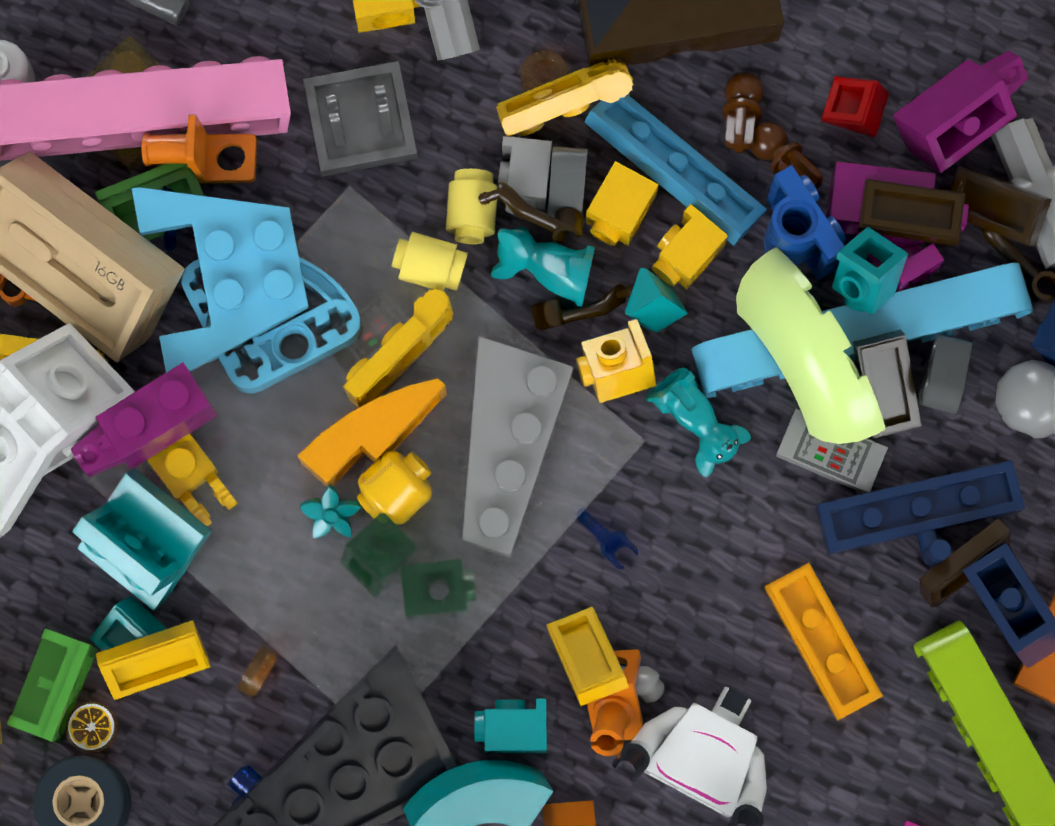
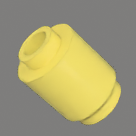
(465, 214)
(429, 262)

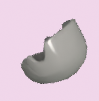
(1028, 398)

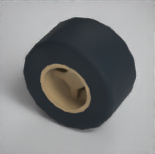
(71, 786)

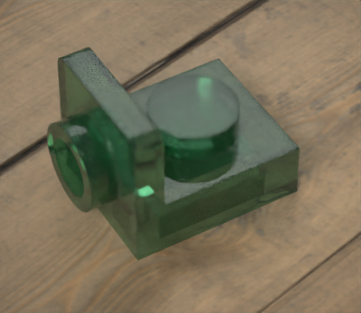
(377, 553)

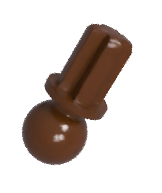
(742, 110)
(772, 144)

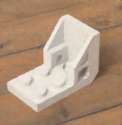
(46, 408)

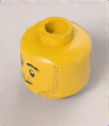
(395, 486)

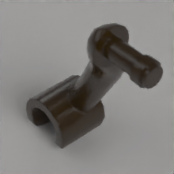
(564, 218)
(1014, 255)
(550, 314)

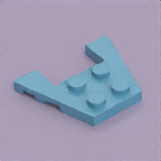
(245, 266)

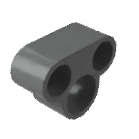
(567, 179)
(945, 374)

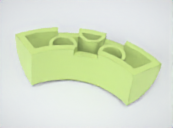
(808, 351)

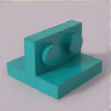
(142, 538)

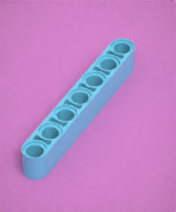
(920, 312)

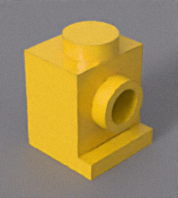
(688, 249)
(617, 363)

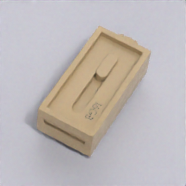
(81, 258)

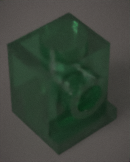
(418, 580)

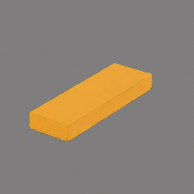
(823, 641)

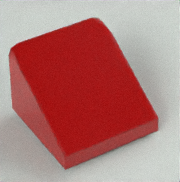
(856, 105)

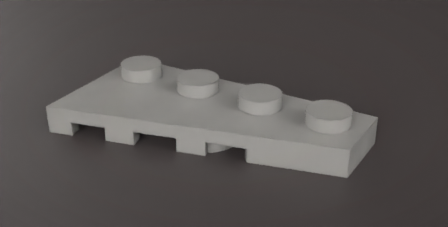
(510, 431)

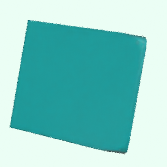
(124, 624)

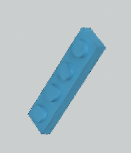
(676, 165)

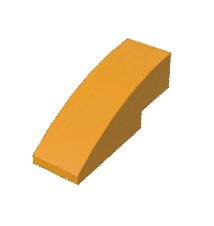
(370, 430)

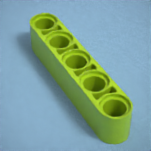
(989, 725)

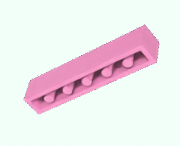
(118, 108)

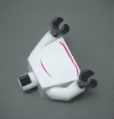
(704, 757)

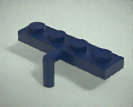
(921, 510)

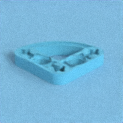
(267, 346)

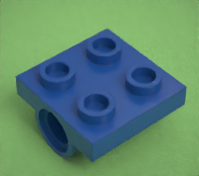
(795, 208)

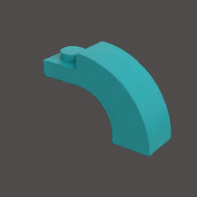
(480, 795)

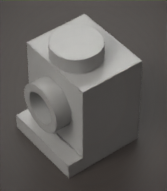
(527, 169)

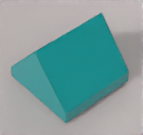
(653, 302)

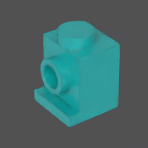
(861, 282)
(512, 727)

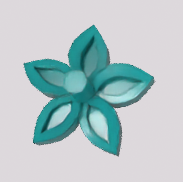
(330, 513)

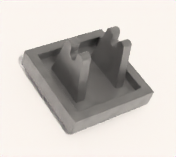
(360, 118)

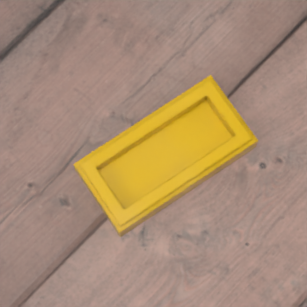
(587, 656)
(153, 660)

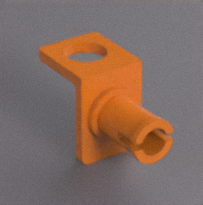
(201, 152)
(618, 714)

